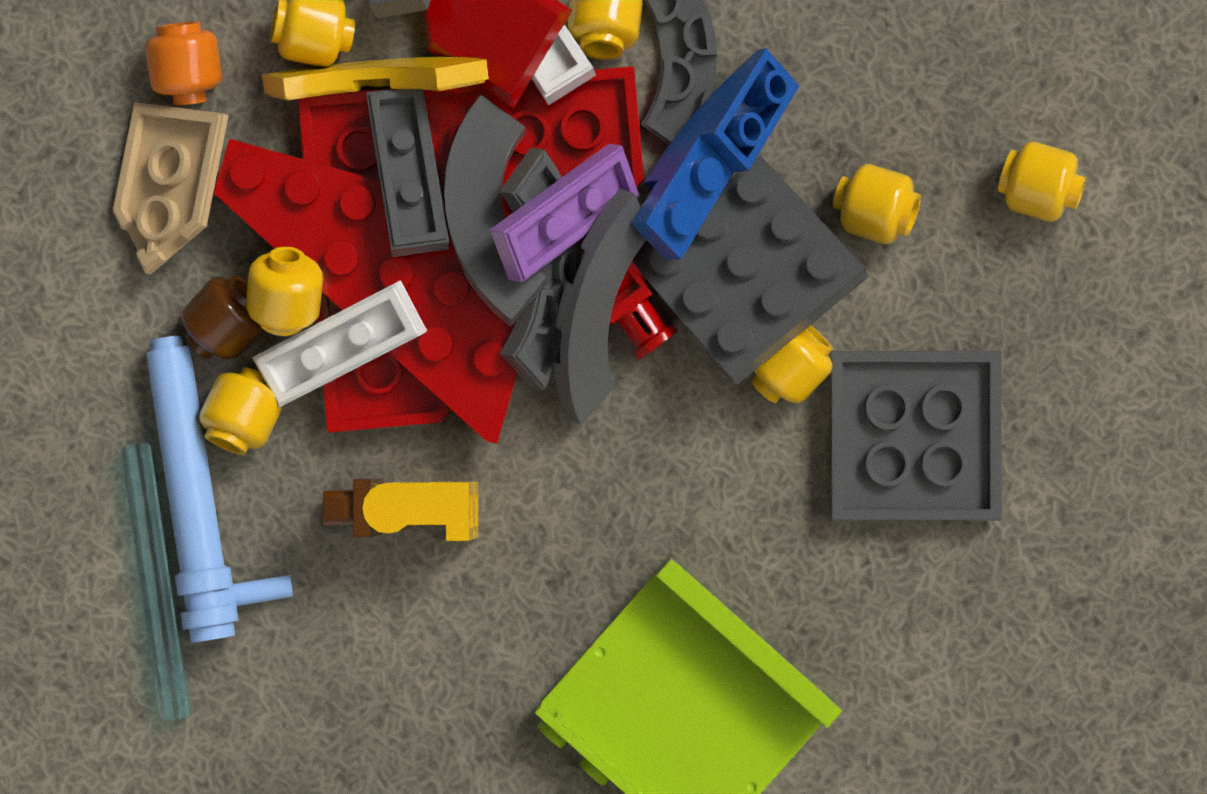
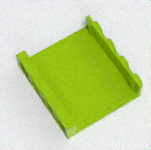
(683, 698)

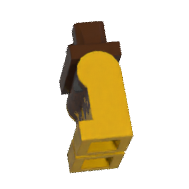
(398, 506)

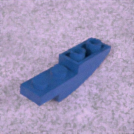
(711, 146)

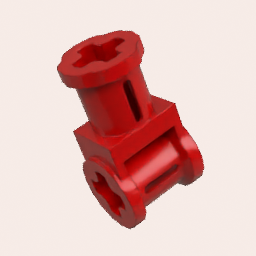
(632, 299)

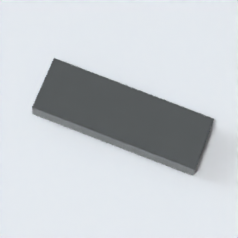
(407, 171)

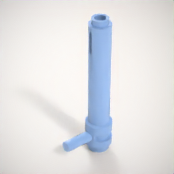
(203, 577)

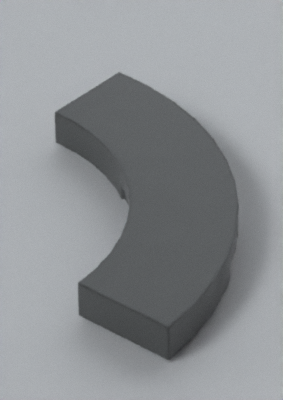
(687, 64)
(476, 205)
(587, 305)
(535, 338)

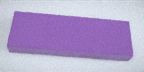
(561, 213)

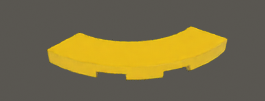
(398, 73)

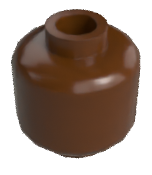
(219, 319)

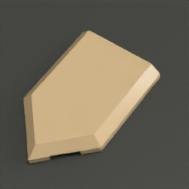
(167, 178)

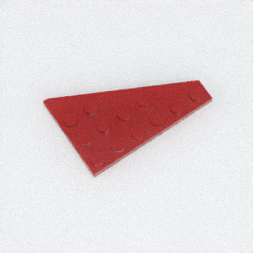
(343, 228)

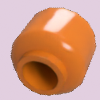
(183, 62)

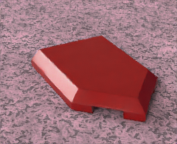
(504, 32)

